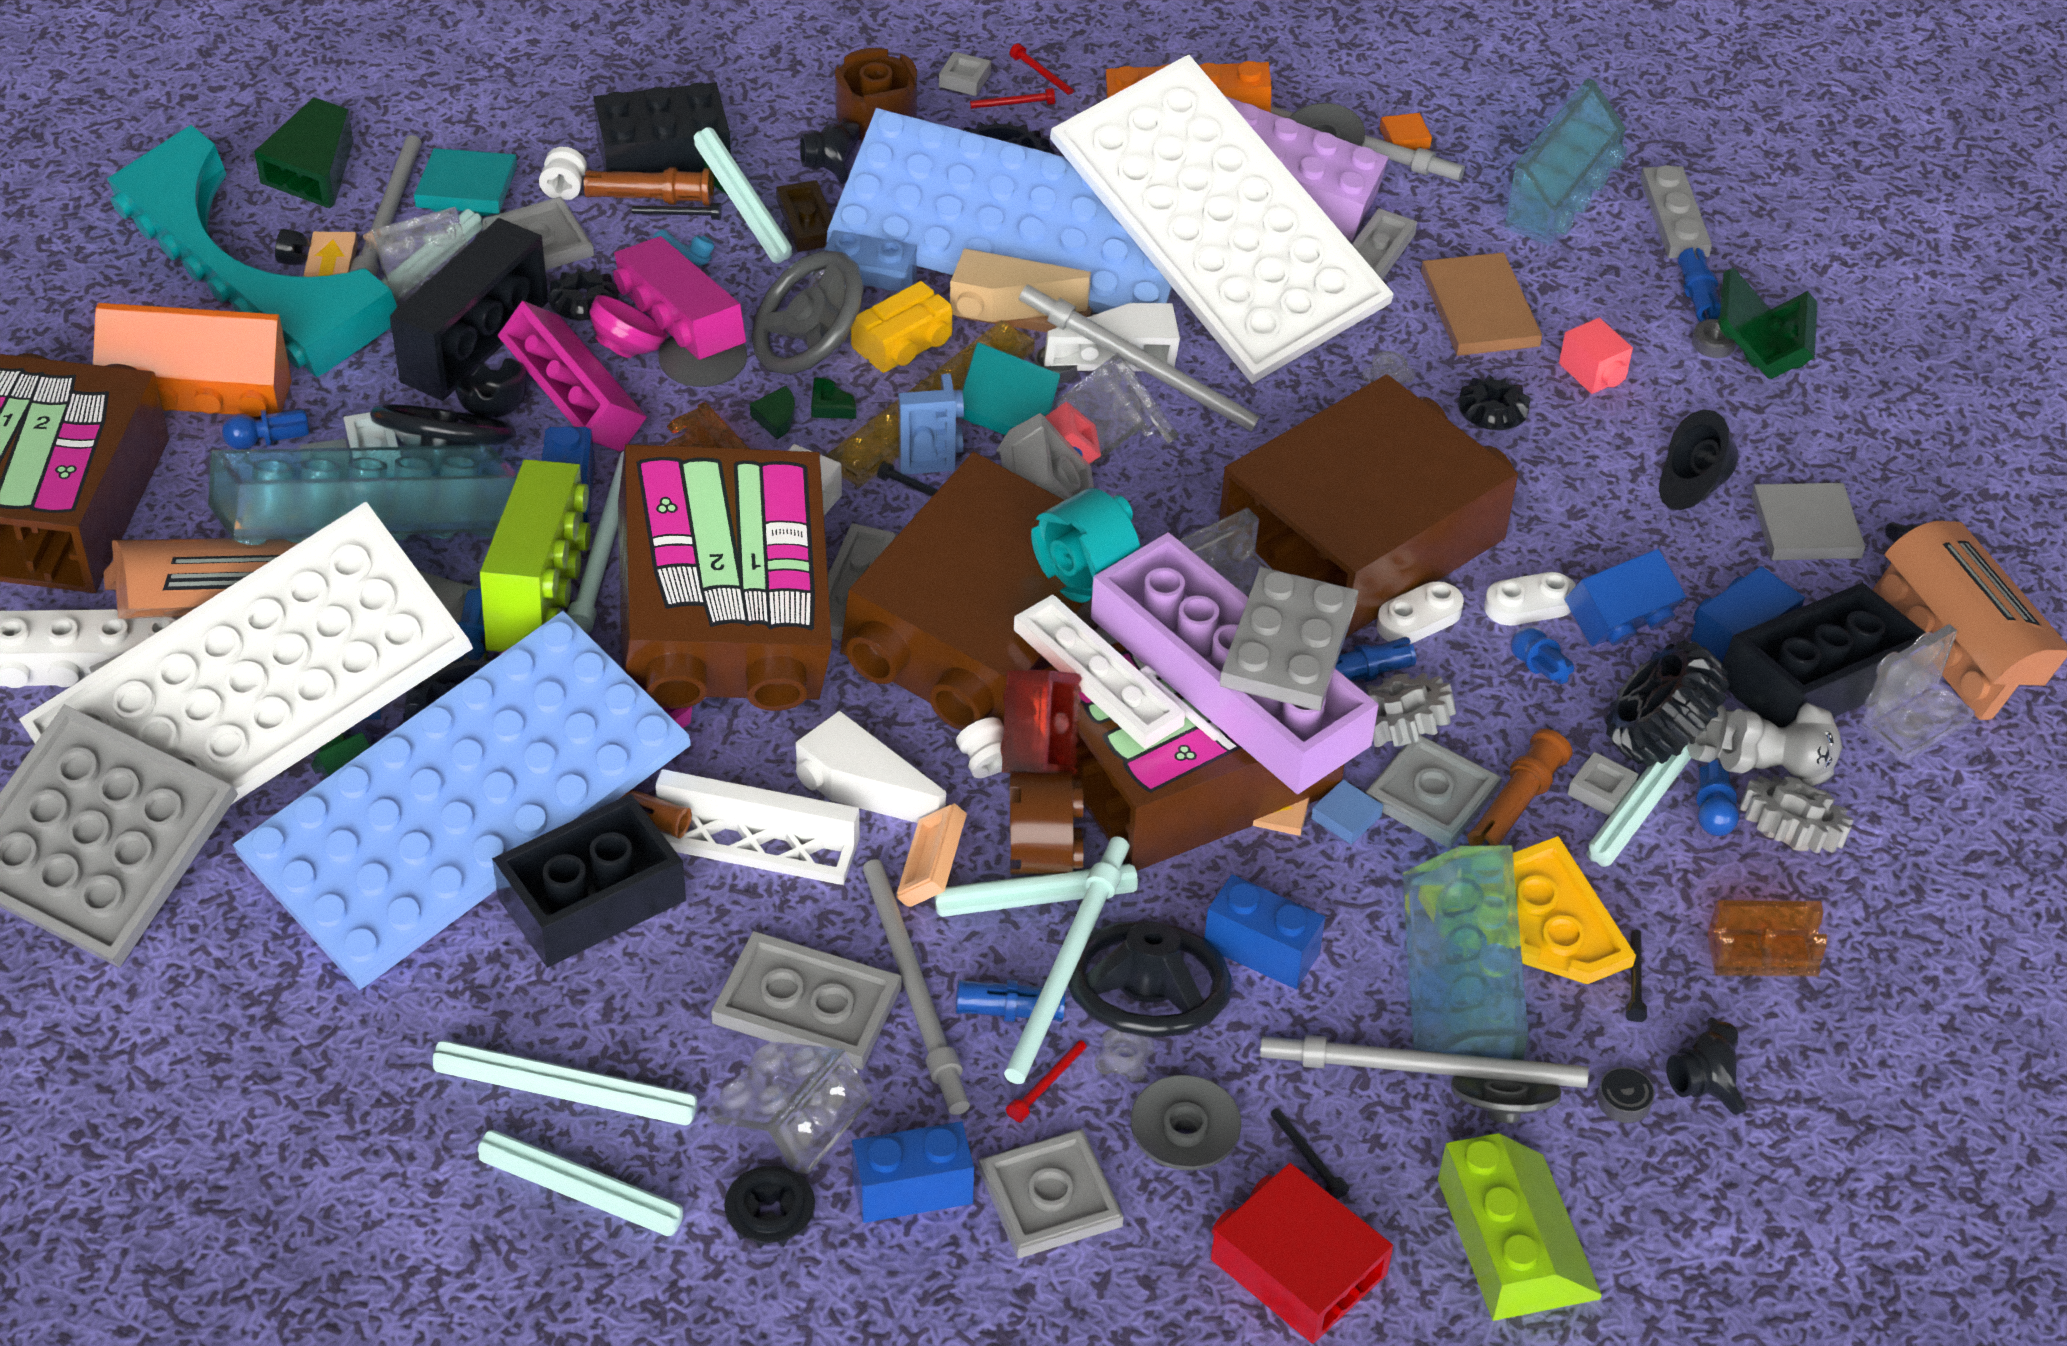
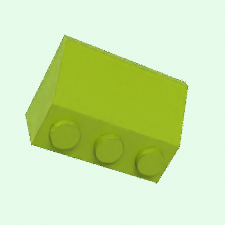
(1514, 1227)

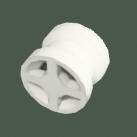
(572, 170)
(982, 745)

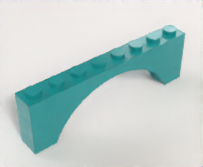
(171, 200)

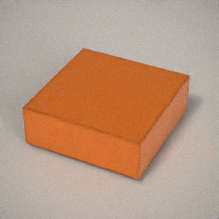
(1406, 131)

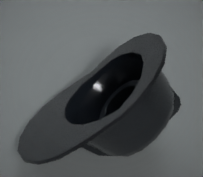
(1697, 460)

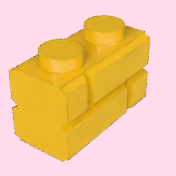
(902, 327)

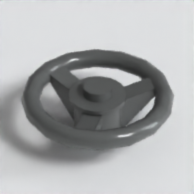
(815, 314)

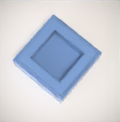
(1347, 811)

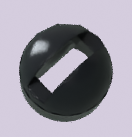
(290, 247)

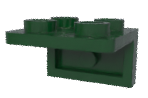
(1769, 337)

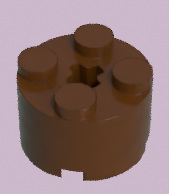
(874, 81)
(1043, 822)

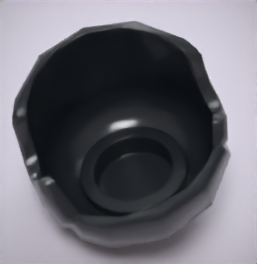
(493, 391)

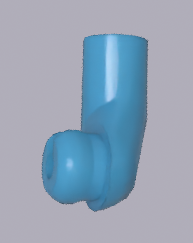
(697, 252)

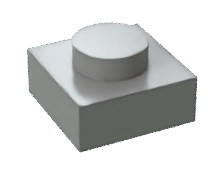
(965, 73)
(1602, 783)

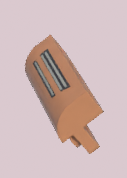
(180, 574)
(2001, 638)

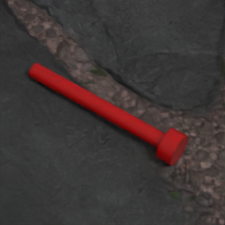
(1019, 52)
(1048, 96)
(1019, 1109)

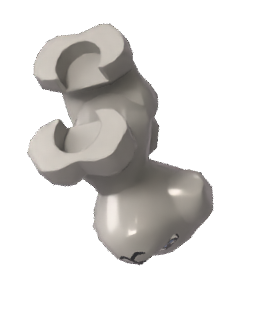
(1746, 741)

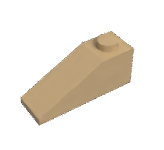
(990, 286)

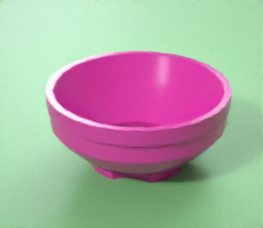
(624, 327)

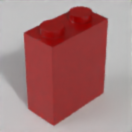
(1300, 1251)

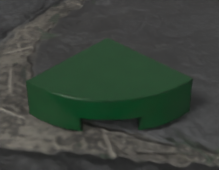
(831, 401)
(774, 411)

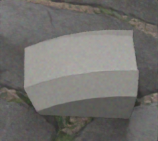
(1045, 458)

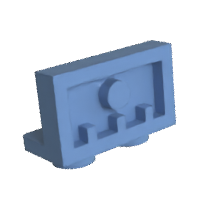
(880, 261)
(929, 429)

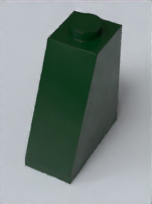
(308, 153)

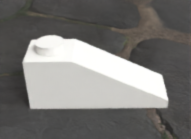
(1142, 324)
(863, 772)

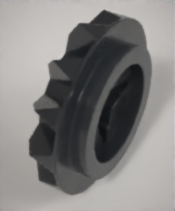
(568, 301)
(1492, 414)
(769, 1185)

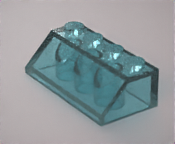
(1566, 166)
(1465, 954)

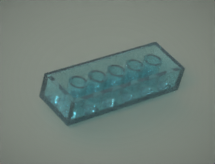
(408, 488)

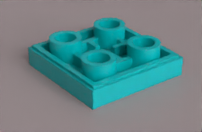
(465, 181)
(1005, 390)

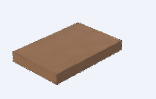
(1481, 304)

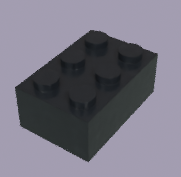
(657, 127)
(589, 880)

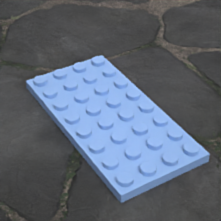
(993, 197)
(413, 822)

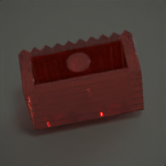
(1040, 721)

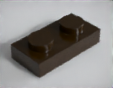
(805, 214)

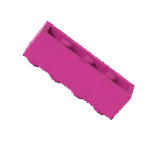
(679, 297)
(572, 376)

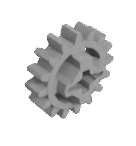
(1410, 708)
(1796, 814)

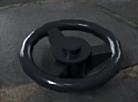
(440, 426)
(1150, 971)

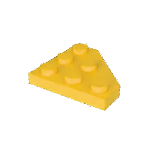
(1563, 919)

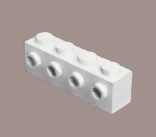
(63, 644)

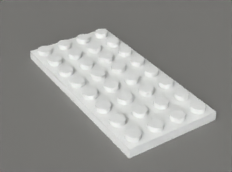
(1221, 218)
(277, 658)

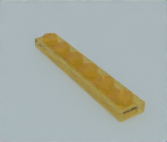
(879, 438)

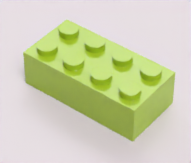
(534, 552)

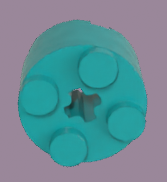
(1083, 539)

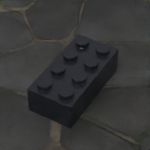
(465, 305)
(1817, 655)

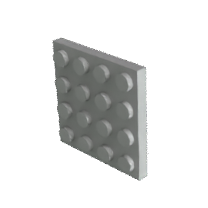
(101, 832)

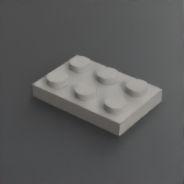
(1289, 638)
(806, 997)

